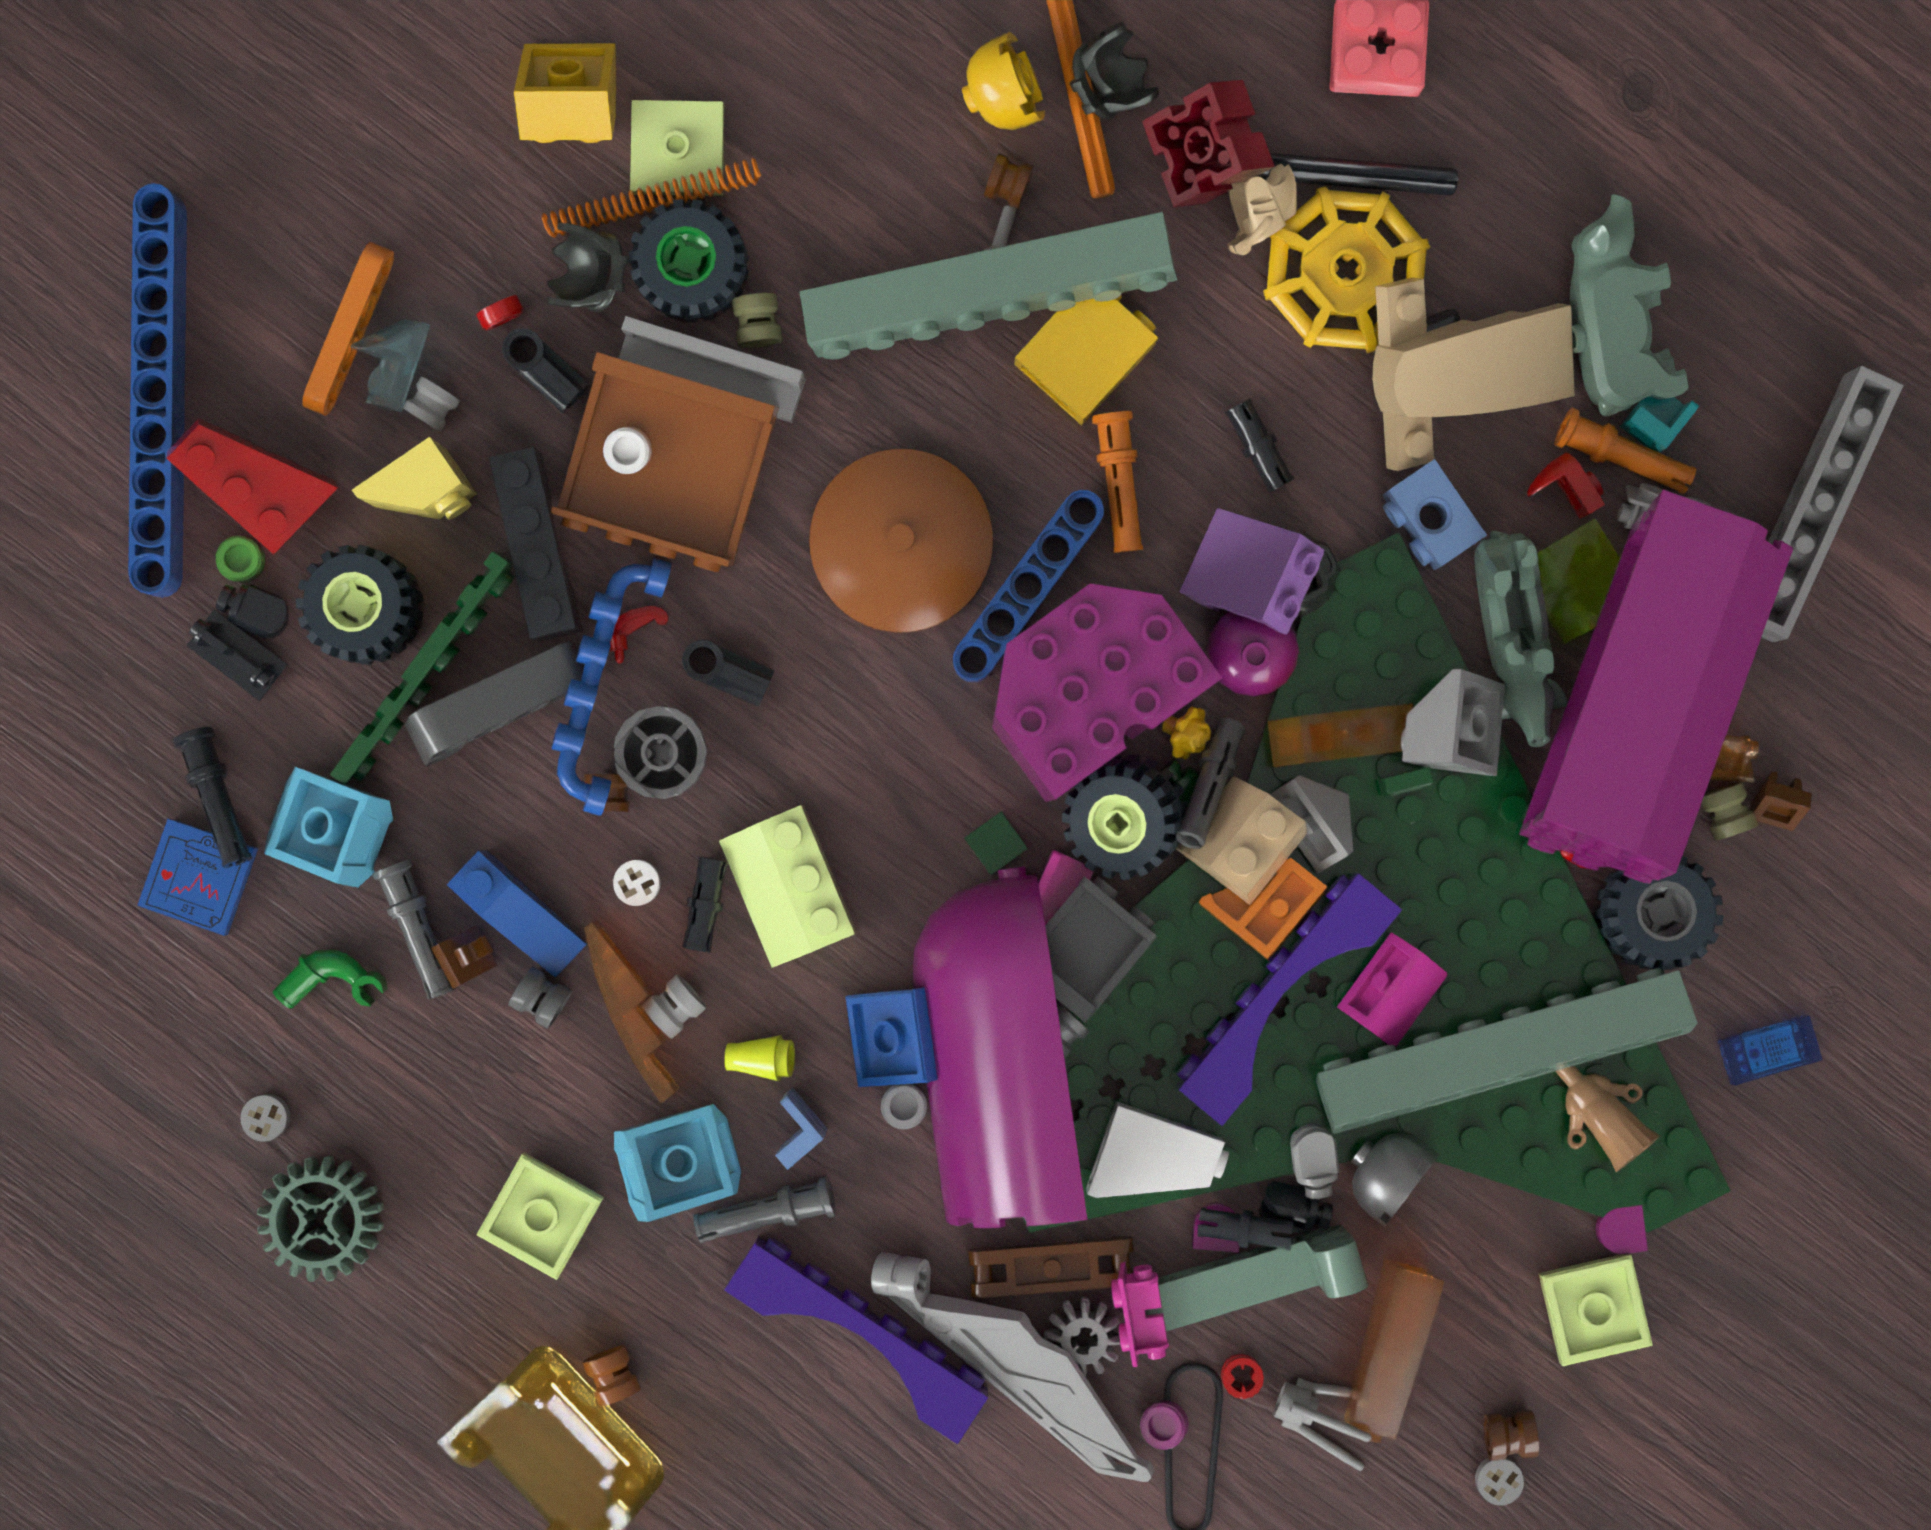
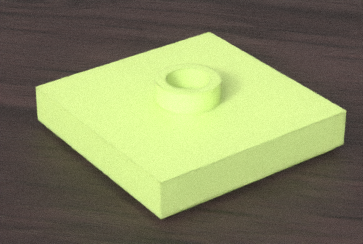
(674, 142)
(540, 1216)
(1595, 1309)

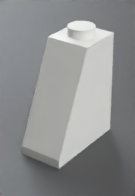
(1153, 1155)

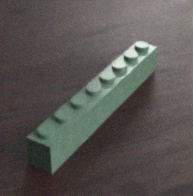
(989, 286)
(1505, 1051)

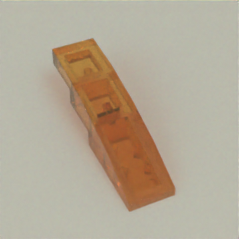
(622, 993)

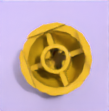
(1003, 85)

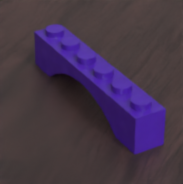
(1224, 1071)
(779, 1285)

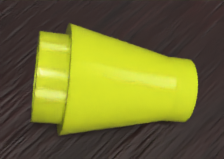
(762, 1057)

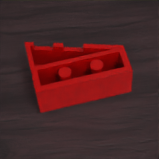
(251, 484)

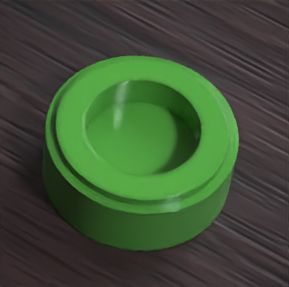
(240, 559)

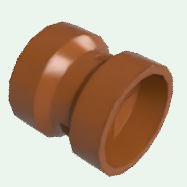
(611, 1375)

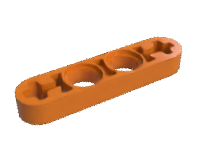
(348, 328)

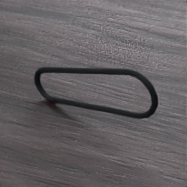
(1214, 1449)

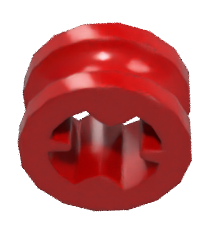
(1255, 1373)

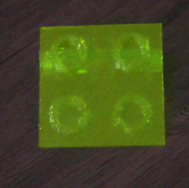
(1577, 579)

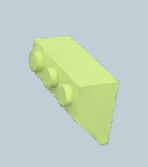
(787, 886)

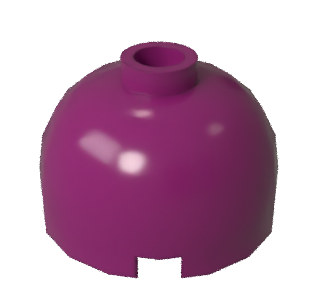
(1251, 655)

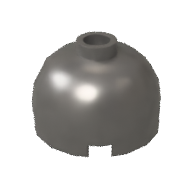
(660, 752)
(1389, 1173)

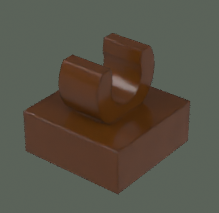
(1781, 804)
(464, 956)

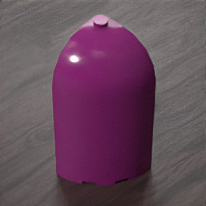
(998, 1059)

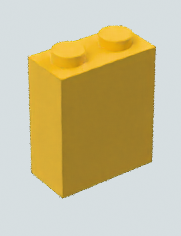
(1086, 353)

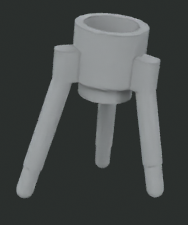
(1298, 1406)

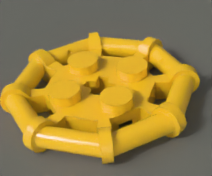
(1319, 265)

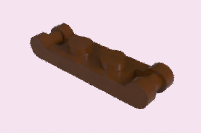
(1048, 1267)

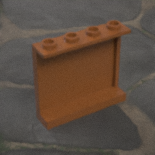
(699, 471)

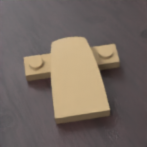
(1461, 366)

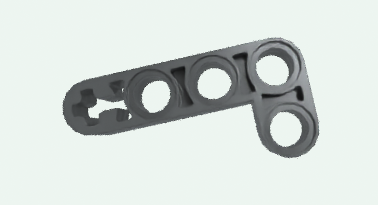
(492, 703)

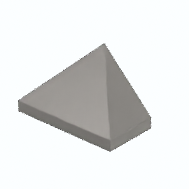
(1326, 820)

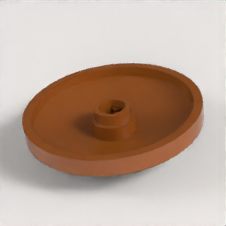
(901, 540)

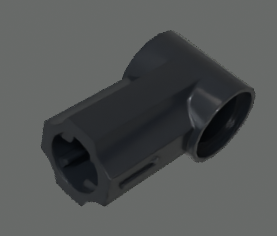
(547, 370)
(732, 673)

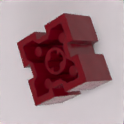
(1208, 143)

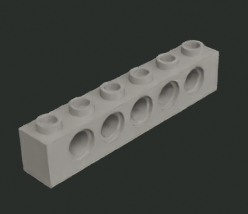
(1827, 487)

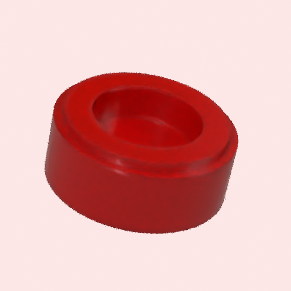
(500, 312)

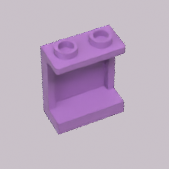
(1252, 570)

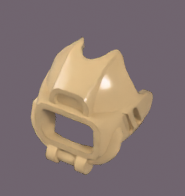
(1262, 207)

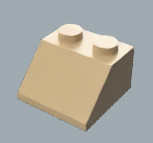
(1247, 839)

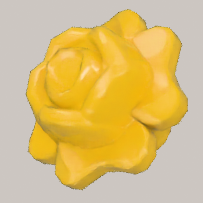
(1188, 732)

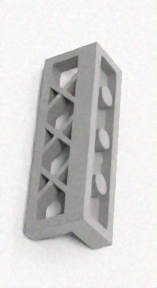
(713, 365)

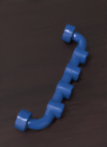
(582, 693)

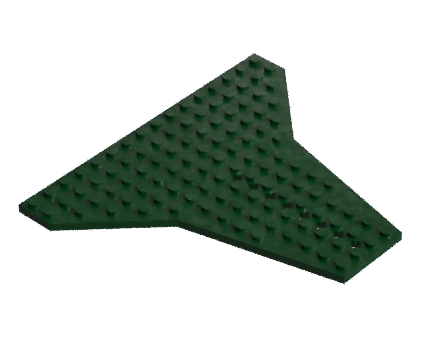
(1470, 900)

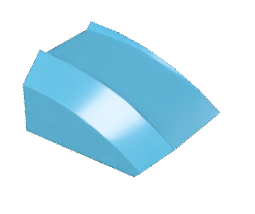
(328, 828)
(677, 1162)

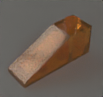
(1337, 735)

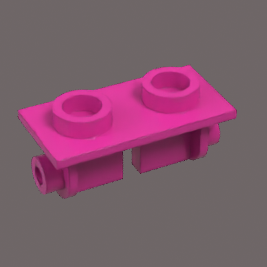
(1140, 1331)

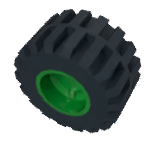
(689, 260)

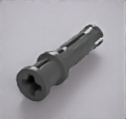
(407, 907)
(786, 1206)

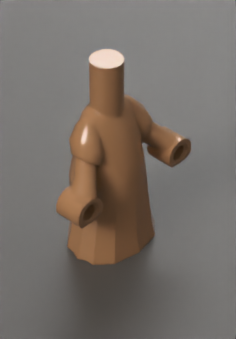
(1594, 1102)

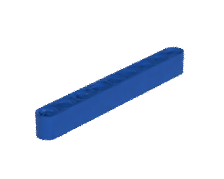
(147, 371)

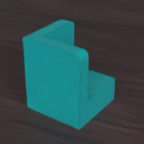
(1658, 421)

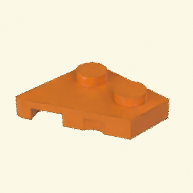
(1273, 912)

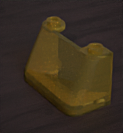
(558, 1446)

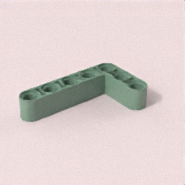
(1262, 1275)

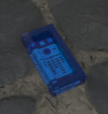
(1770, 1050)

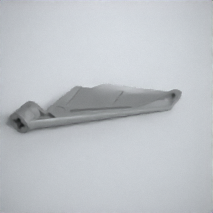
(1016, 1362)

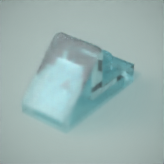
(399, 353)

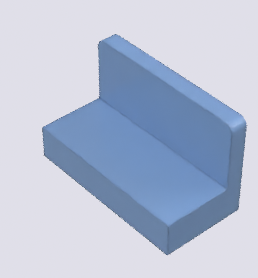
(807, 1137)

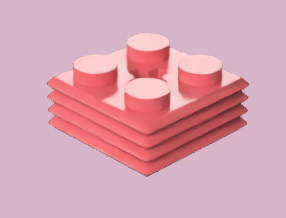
(1355, 62)

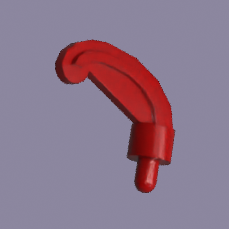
(629, 623)

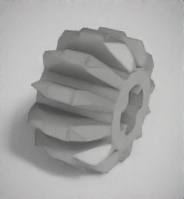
(1071, 1326)

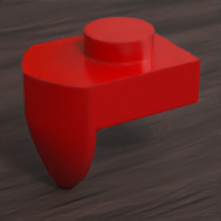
(1580, 488)

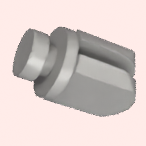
(1314, 1160)

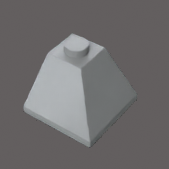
(1456, 725)

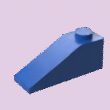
(516, 912)

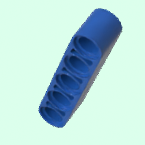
(1034, 564)

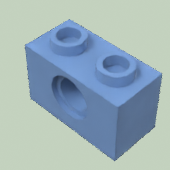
(1458, 525)

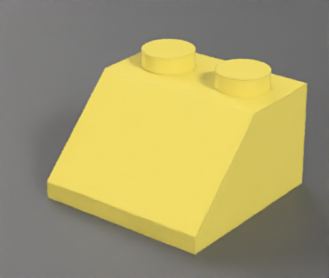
(420, 484)

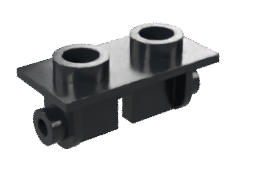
(236, 654)

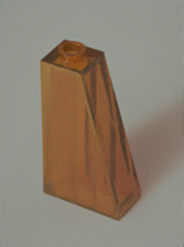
(1392, 1347)

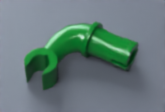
(318, 968)

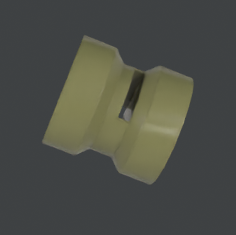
(757, 320)
(1729, 815)

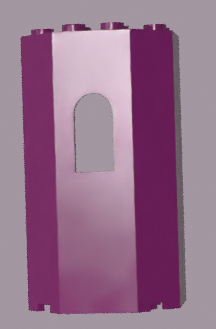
(1089, 677)
(1656, 689)

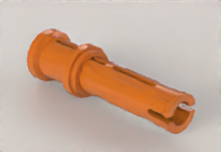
(1605, 444)
(1117, 459)

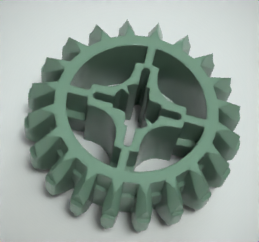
(306, 1208)

